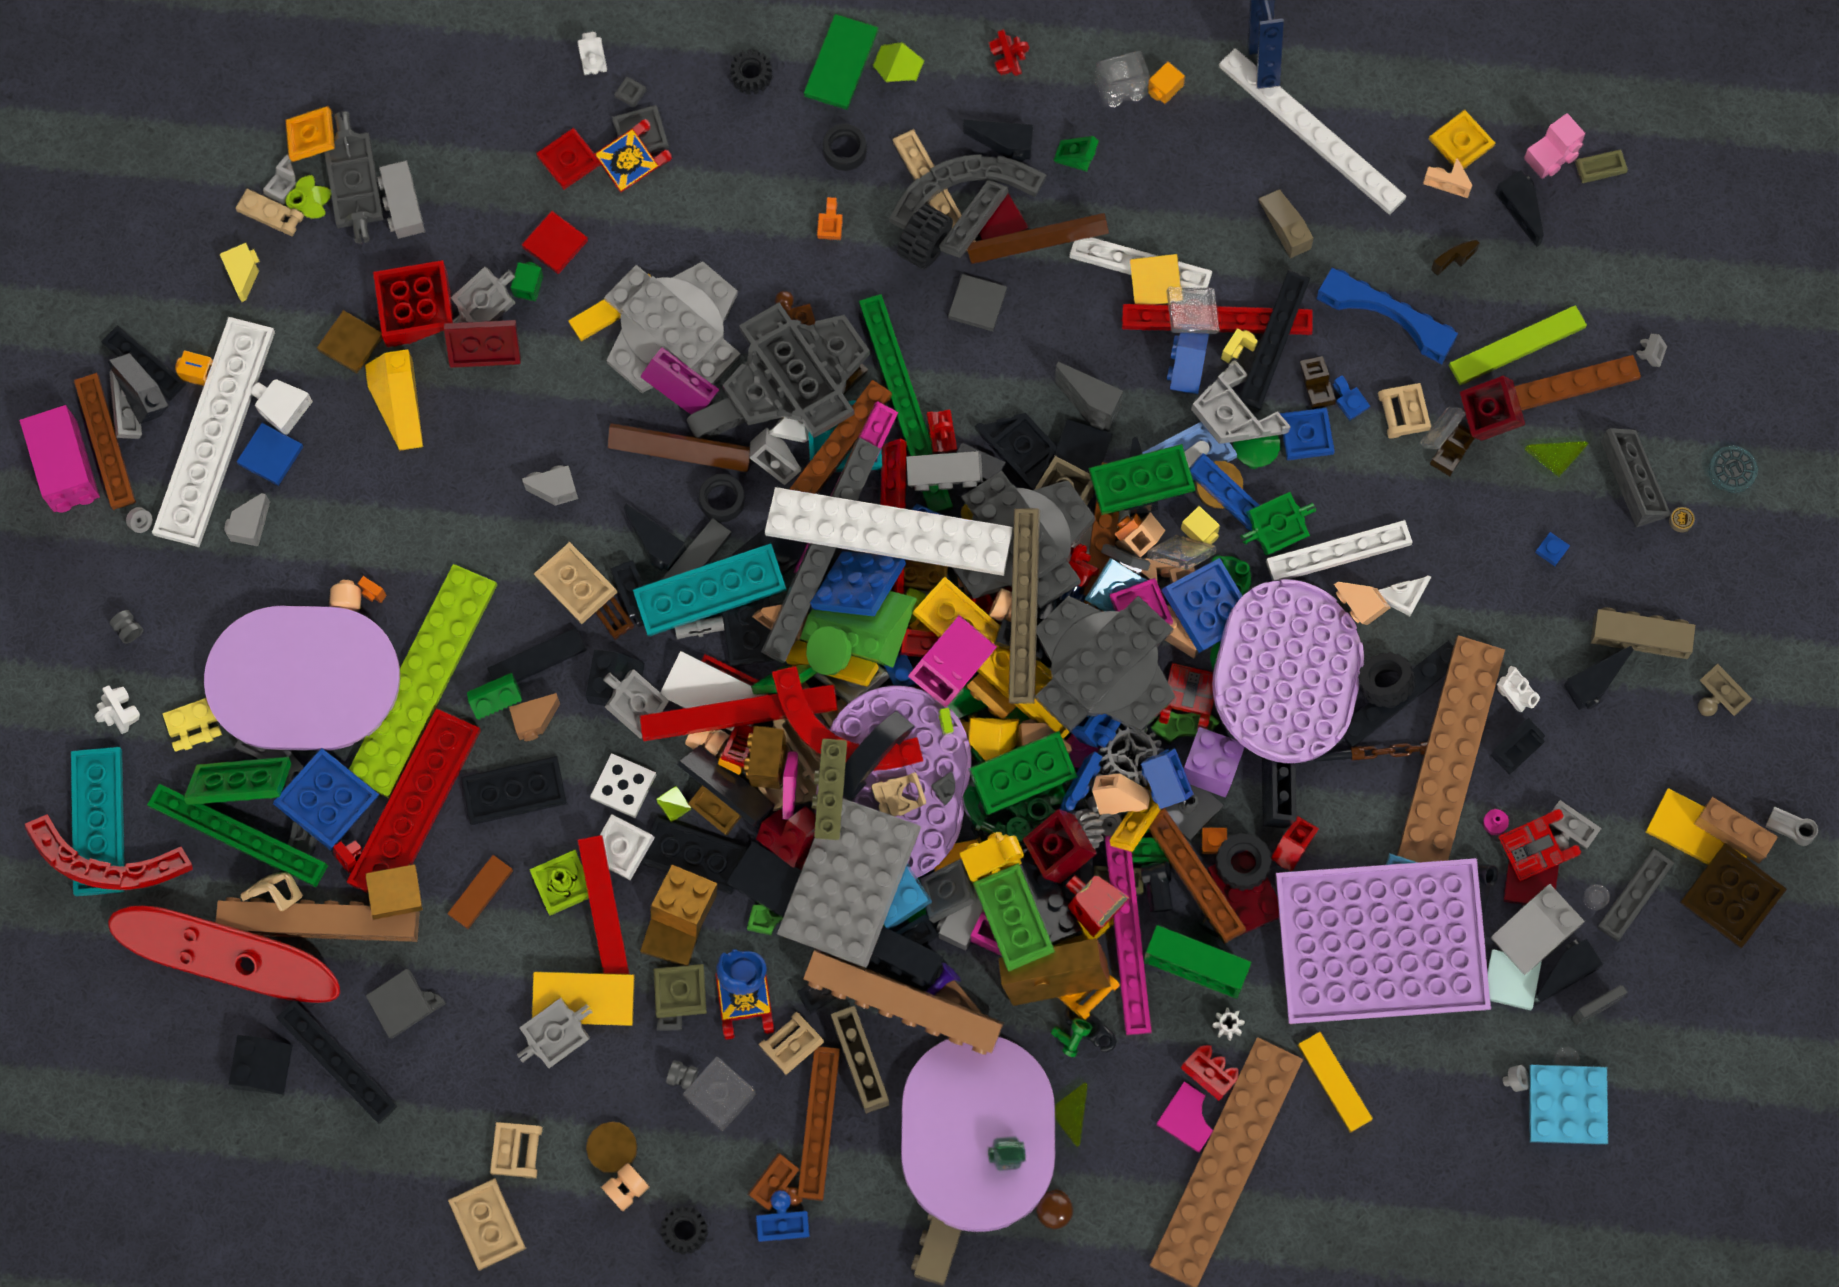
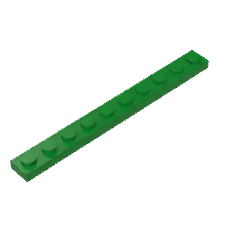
(902, 391)

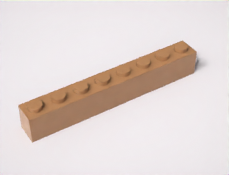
(316, 920)
(903, 1001)

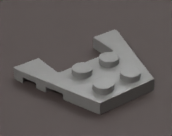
(1228, 416)

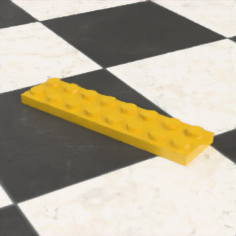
(940, 611)

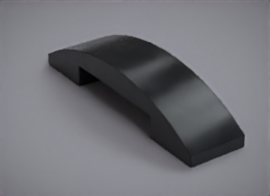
(872, 751)

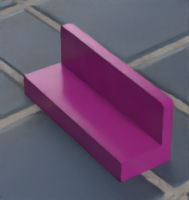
(679, 382)

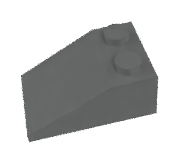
(1092, 398)

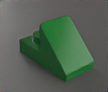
(1076, 152)

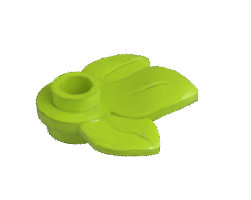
(312, 197)

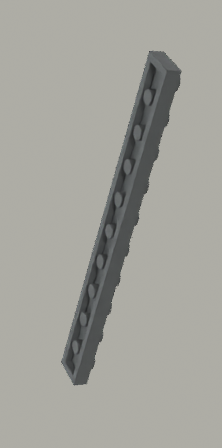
(817, 558)

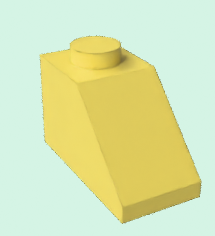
(241, 268)

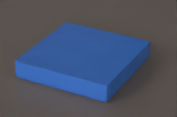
(1308, 434)
(270, 454)

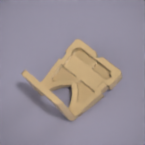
(890, 798)
(267, 884)

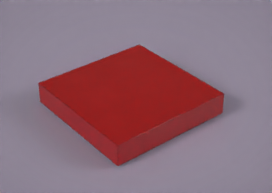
(568, 158)
(555, 242)

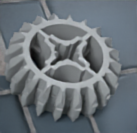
(1129, 736)

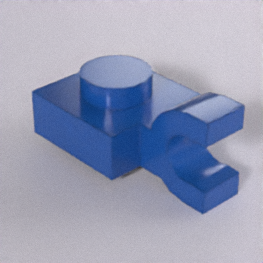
(1350, 401)

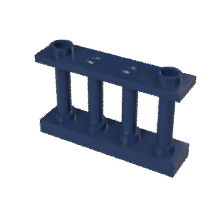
(1266, 40)

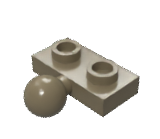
(1724, 691)

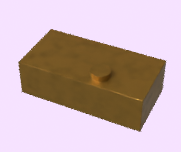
(1067, 971)

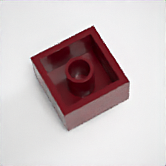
(1492, 408)
(1059, 846)

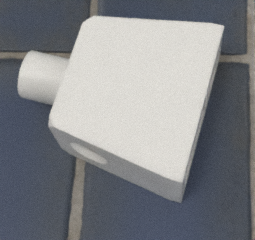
(281, 404)

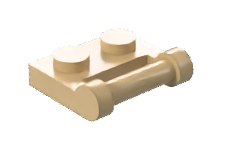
(1412, 410)
(795, 1047)
(507, 1150)

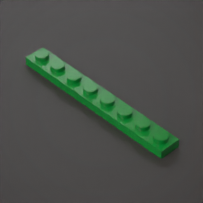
(238, 836)

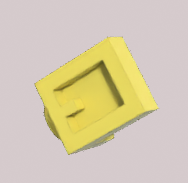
(1236, 344)

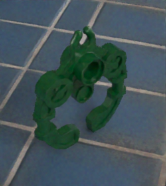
(1024, 819)

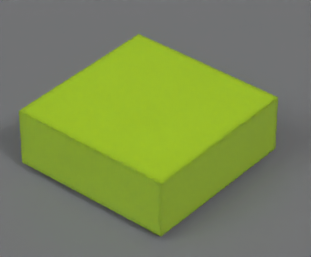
(945, 721)

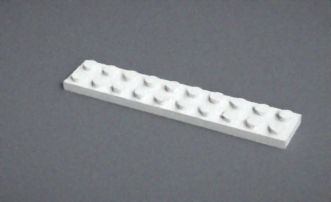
(213, 432)
(889, 531)

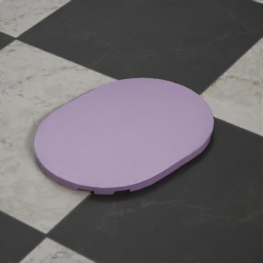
(1287, 671)
(302, 678)
(940, 756)
(953, 1114)

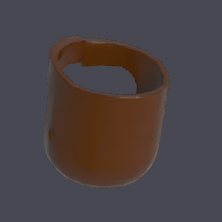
(1054, 1209)

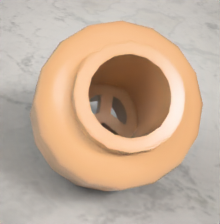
(345, 596)

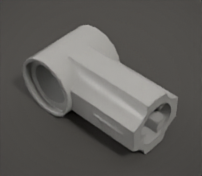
(1789, 825)

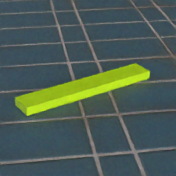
(1517, 345)

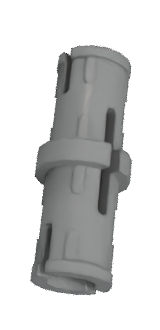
(700, 627)

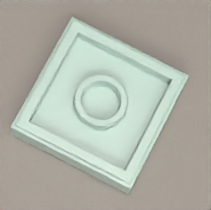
(1509, 984)

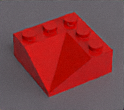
(413, 302)

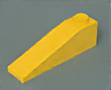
(394, 391)

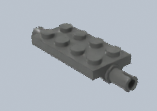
(353, 179)

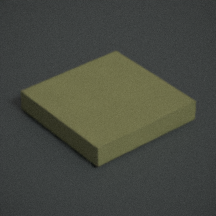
(680, 991)

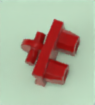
(1004, 45)
(941, 432)
(1083, 569)

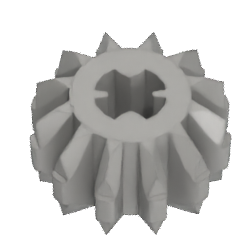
(1091, 825)

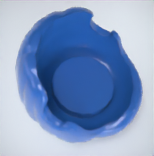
(741, 971)

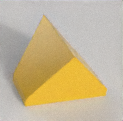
(993, 736)

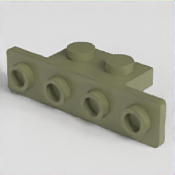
(830, 789)

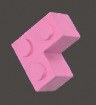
(1558, 146)

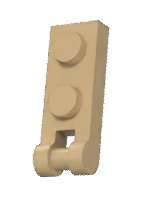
(269, 212)

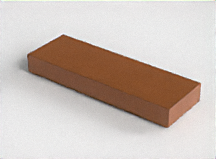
(480, 892)

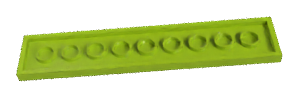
(424, 678)

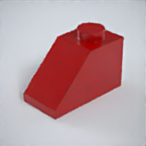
(1294, 844)

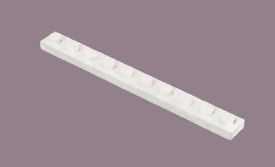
(1314, 133)

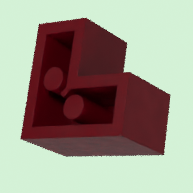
(791, 837)

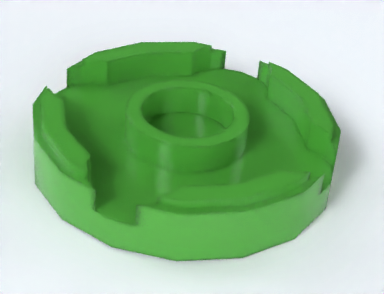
(828, 650)

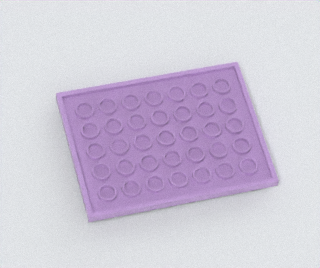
(1382, 941)

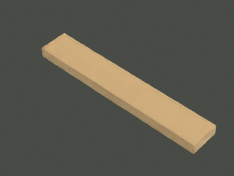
(918, 165)

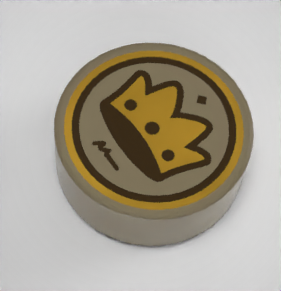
(1682, 519)

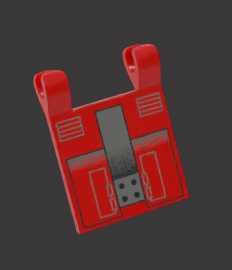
(1192, 693)
(1534, 848)

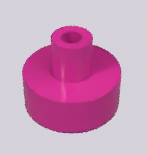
(1495, 827)

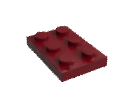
(482, 343)
(1251, 906)

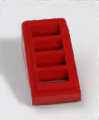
(742, 733)

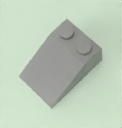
(1537, 929)

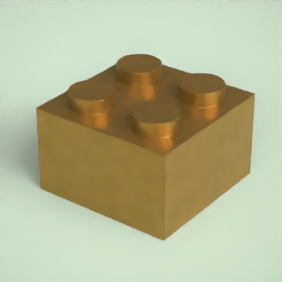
(766, 758)
(683, 900)

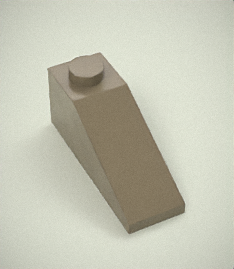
(1287, 223)

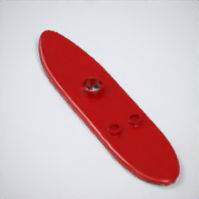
(217, 950)

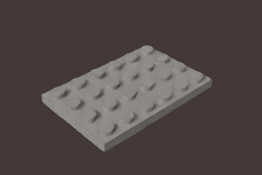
(850, 884)

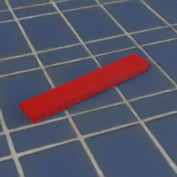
(603, 905)

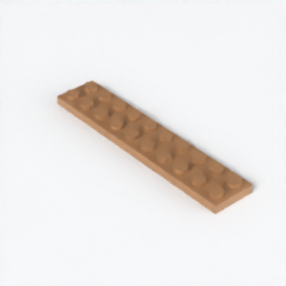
(1451, 751)
(1226, 1163)

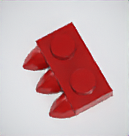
(1210, 1072)

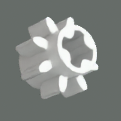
(1223, 1029)

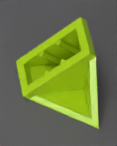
(898, 63)

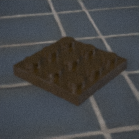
(1733, 895)

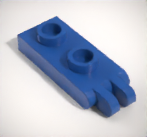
(1079, 786)

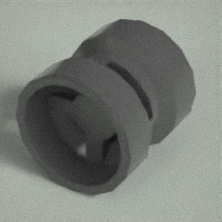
(126, 626)
(681, 1075)

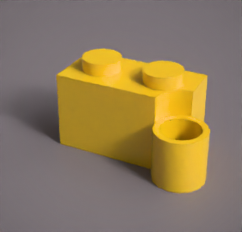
(991, 855)

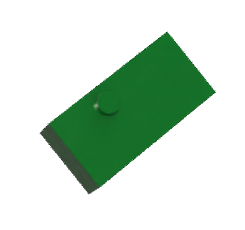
(1197, 962)

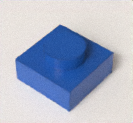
(1552, 549)

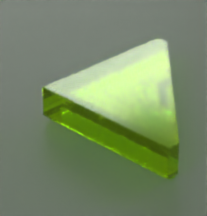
(1556, 456)
(1070, 1113)

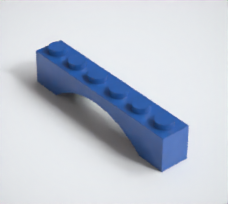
(1345, 292)

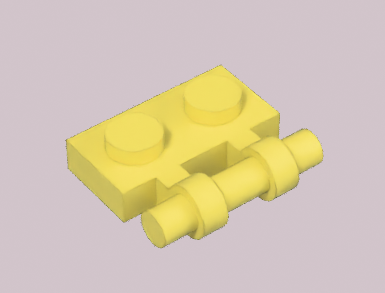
(189, 718)

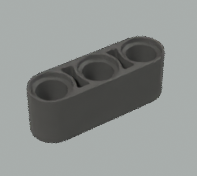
(714, 419)

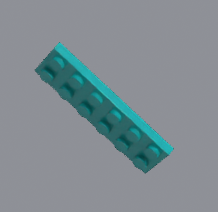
(709, 590)
(97, 810)

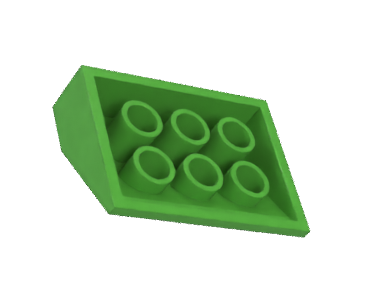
(871, 637)

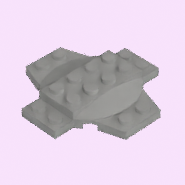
(676, 314)

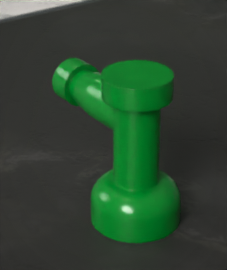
(1080, 1028)

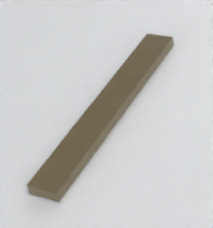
(1024, 606)

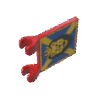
(628, 159)
(742, 1007)

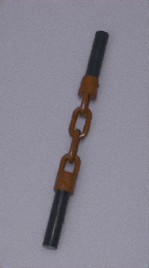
(1358, 753)

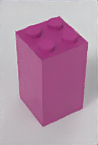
(59, 459)

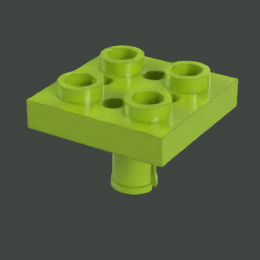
(559, 874)

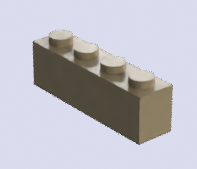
(1643, 633)
(860, 1059)
(937, 1251)

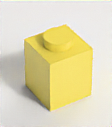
(1201, 526)

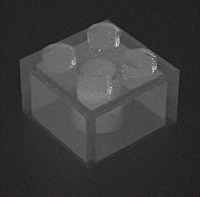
(1122, 79)
(719, 1094)

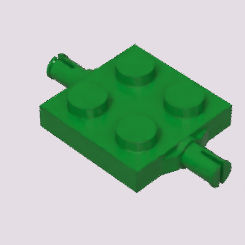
(1278, 523)

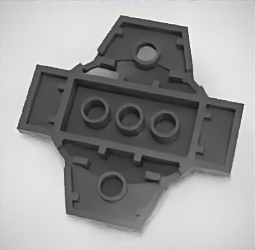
(796, 370)
(1062, 522)
(1104, 663)

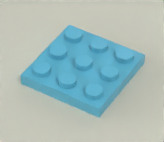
(1568, 1104)

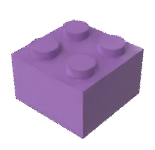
(1213, 761)

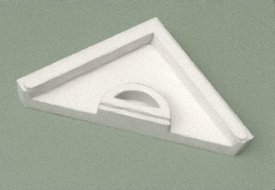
(790, 430)
(1405, 595)

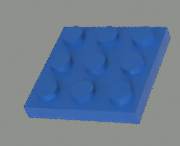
(858, 583)
(1204, 602)
(326, 799)

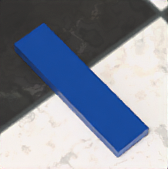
(1223, 489)

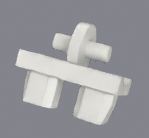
(592, 53)
(1517, 690)
(111, 709)

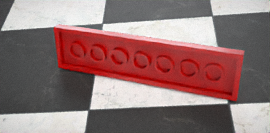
(417, 797)

